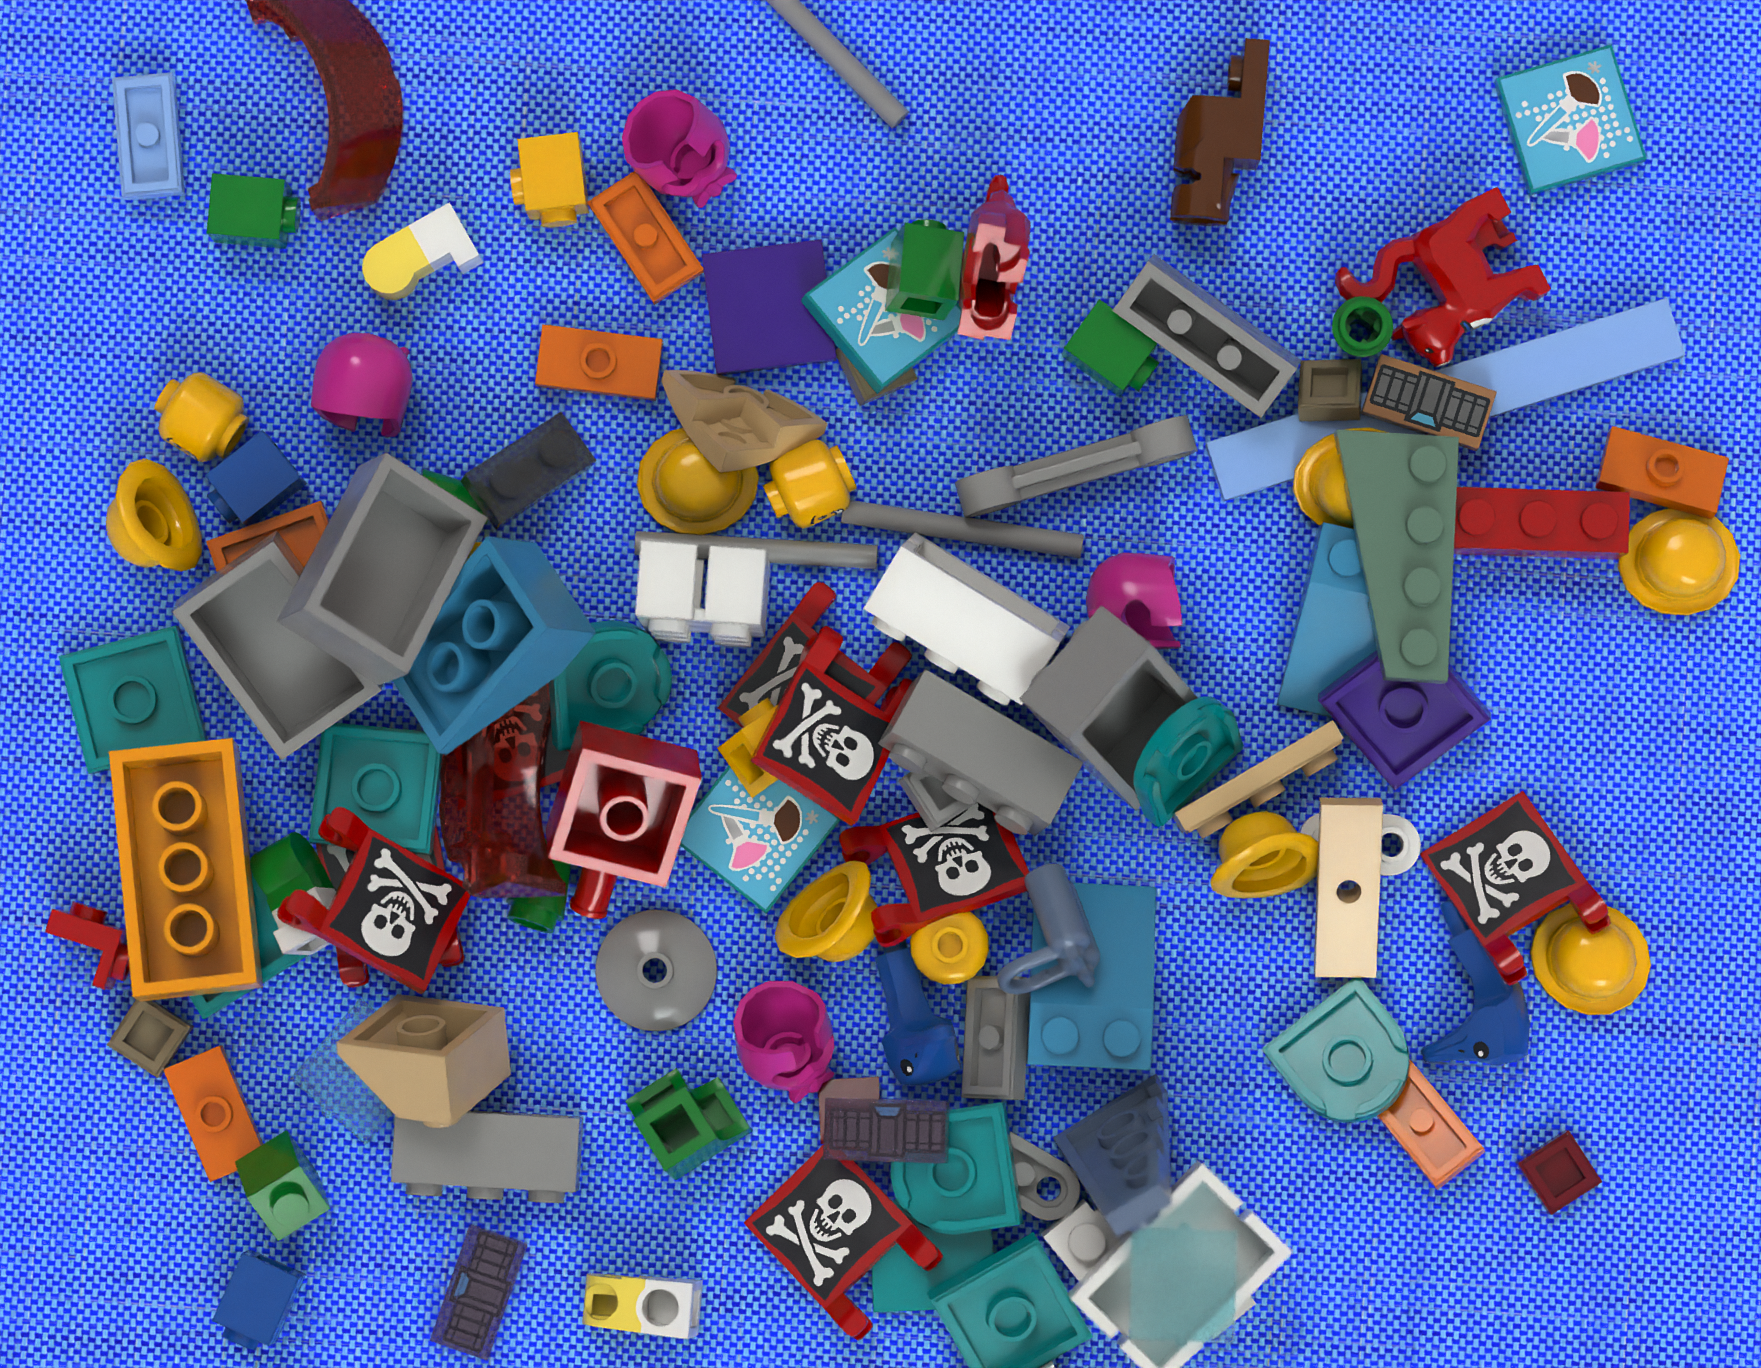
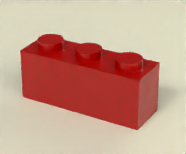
(1541, 523)

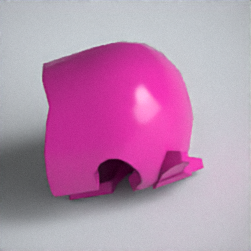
(678, 146)
(362, 379)
(1140, 594)
(784, 1038)

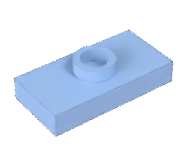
(148, 136)

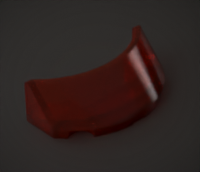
(360, 96)
(494, 806)

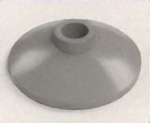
(688, 962)

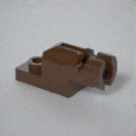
(1218, 137)

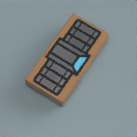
(1428, 401)

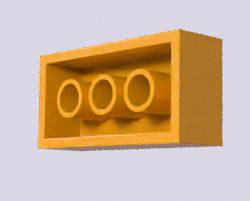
(185, 869)

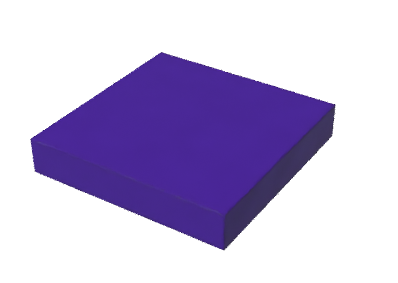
(759, 308)
(1401, 722)

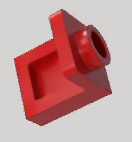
(88, 927)

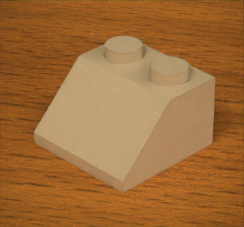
(429, 1056)

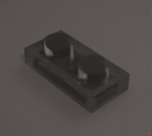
(528, 470)

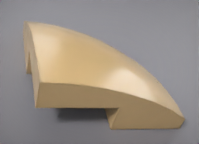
(736, 423)

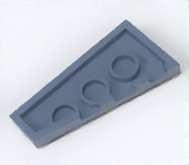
(1124, 1156)

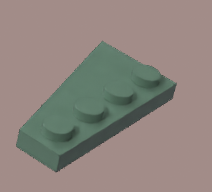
(1405, 532)

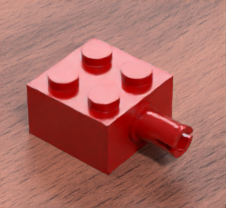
(620, 811)

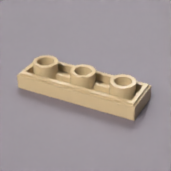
(1260, 782)
(1348, 918)

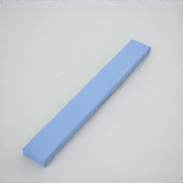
(1518, 373)

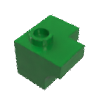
(686, 1123)

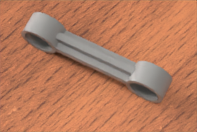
(1140, 448)

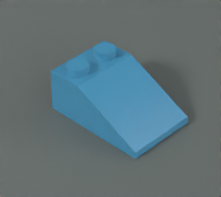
(1331, 622)
(493, 642)
(1114, 1017)

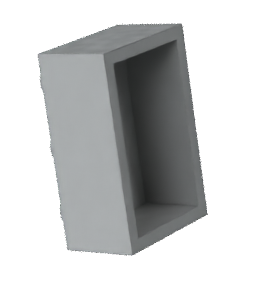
(382, 569)
(272, 672)
(1107, 699)

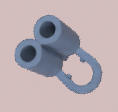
(1064, 930)

